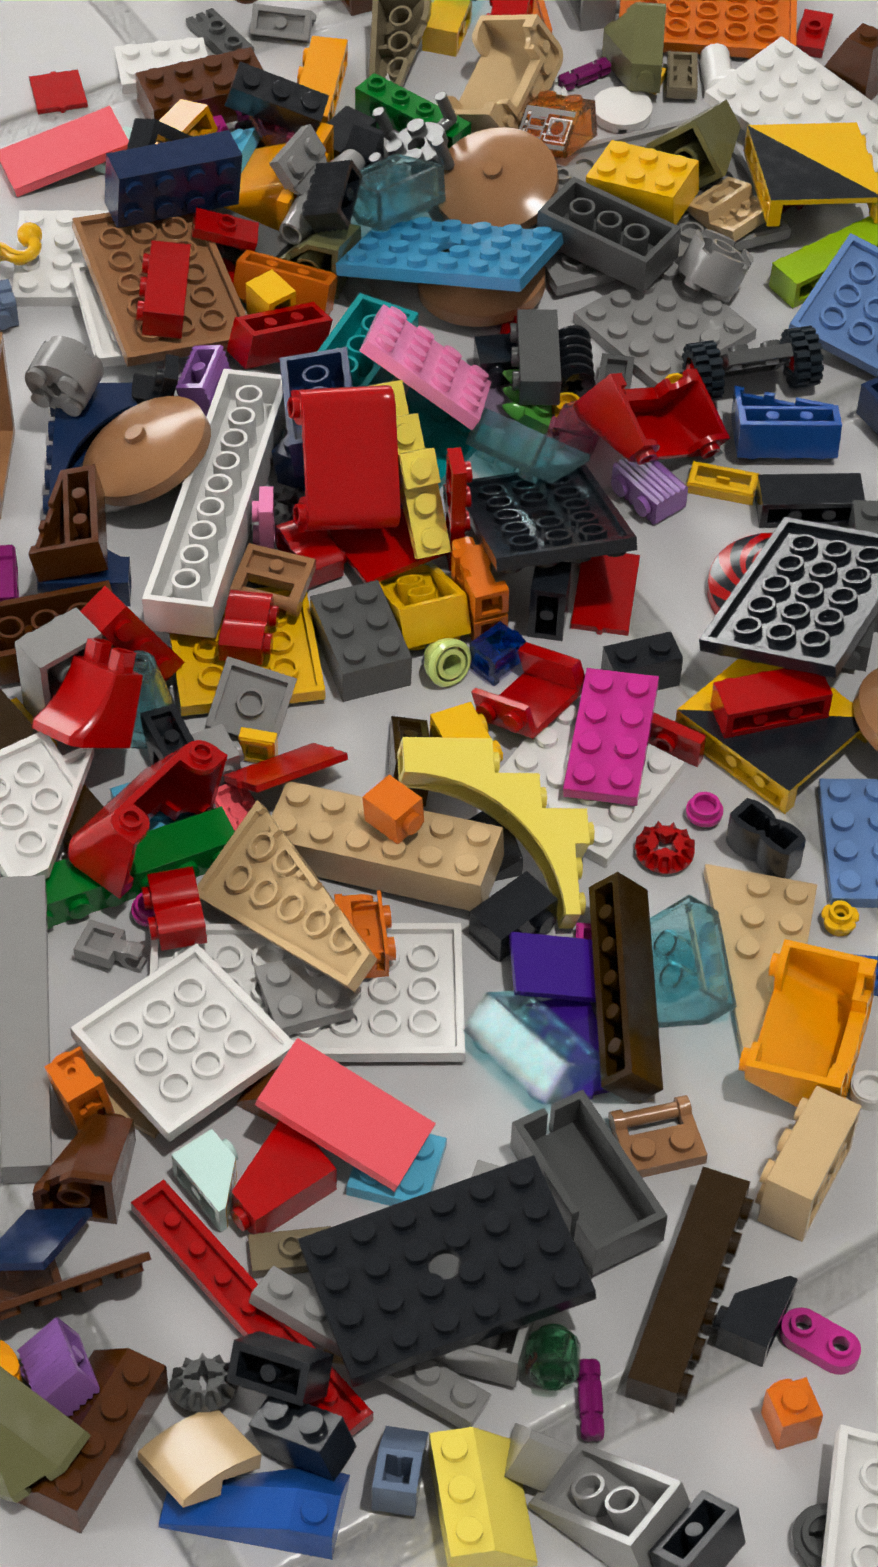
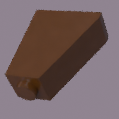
(858, 60)
(91, 1169)

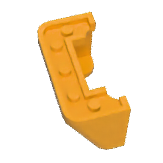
(811, 1022)

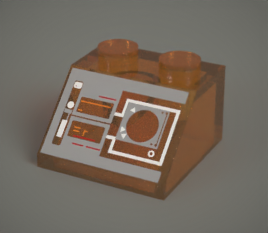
(560, 121)

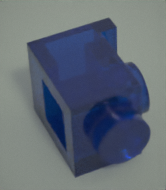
(496, 652)

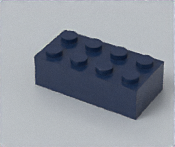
(172, 178)
(311, 371)

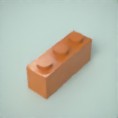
(308, 282)

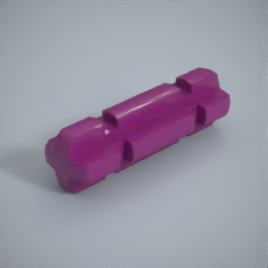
(584, 73)
(590, 1400)

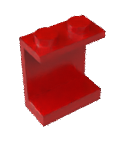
(536, 697)

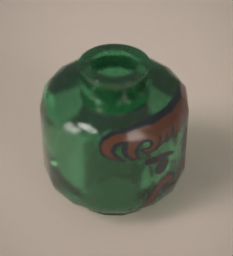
(552, 1357)

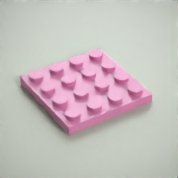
(427, 366)

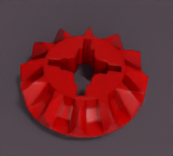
(664, 860)

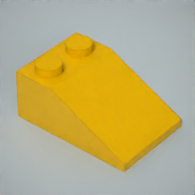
(427, 605)

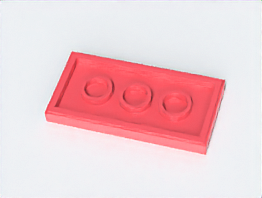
(62, 151)
(345, 1114)

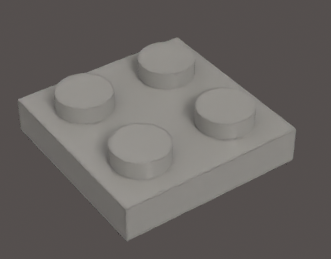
(250, 698)
(301, 996)

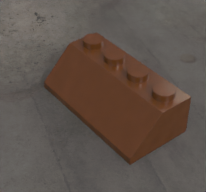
(115, 1419)

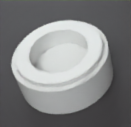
(864, 1089)

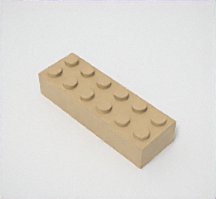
(442, 863)

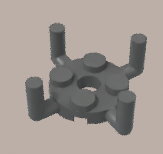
(419, 134)

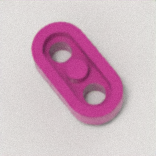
(818, 1341)

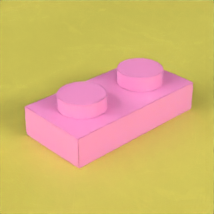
(264, 514)

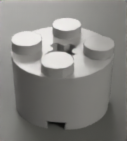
(714, 264)
(63, 375)

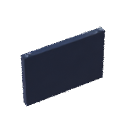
(40, 1237)

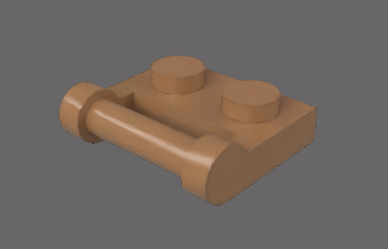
(276, 570)
(662, 1148)

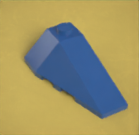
(269, 1510)

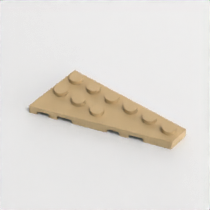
(276, 894)
(755, 920)

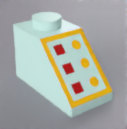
(208, 1175)

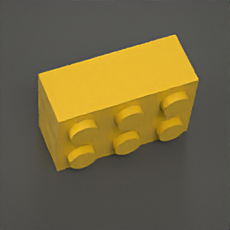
(647, 178)

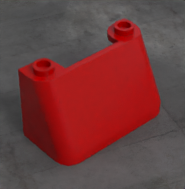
(656, 420)
(347, 458)
(173, 785)

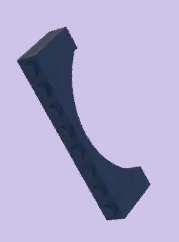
(70, 443)

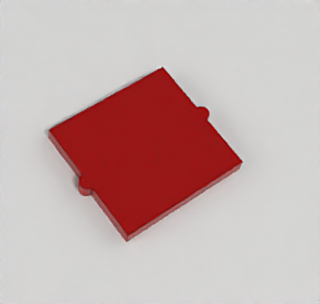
(58, 91)

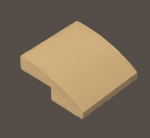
(728, 208)
(198, 1456)

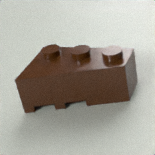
(74, 530)

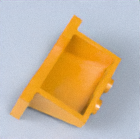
(262, 193)

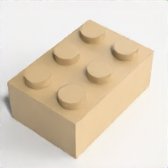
(807, 1162)

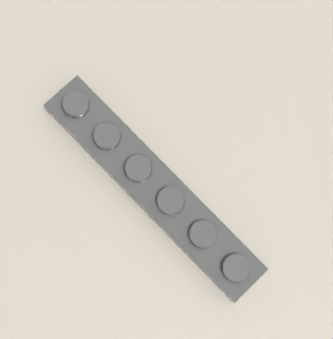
(424, 1383)

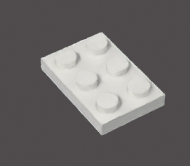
(141, 57)

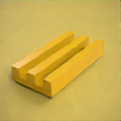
(718, 485)

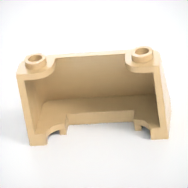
(514, 66)

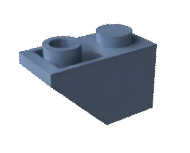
(399, 1470)

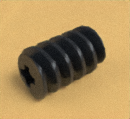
(576, 360)

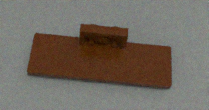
(46, 1285)

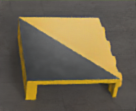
(810, 166)
(773, 759)

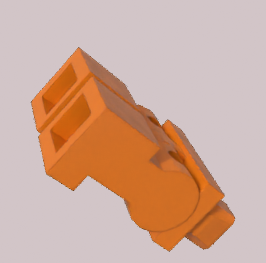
(486, 598)

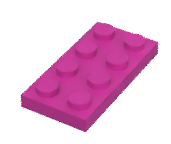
(611, 737)

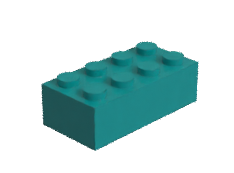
(351, 334)

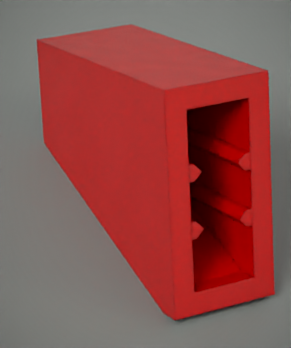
(281, 1181)

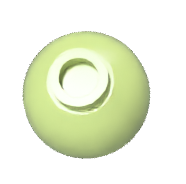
(447, 661)

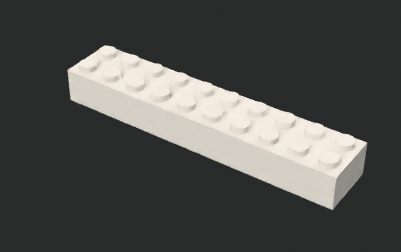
(215, 507)

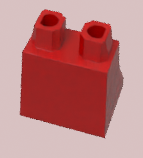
(95, 700)

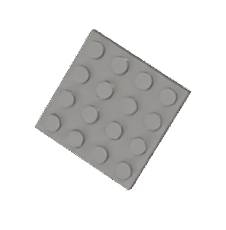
(660, 323)

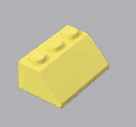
(478, 1507)

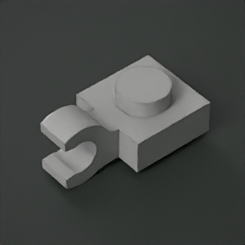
(105, 944)

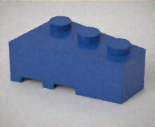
(783, 428)

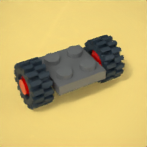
(796, 351)

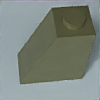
(636, 46)
(705, 138)
(325, 250)
(33, 1439)

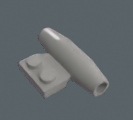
(294, 169)

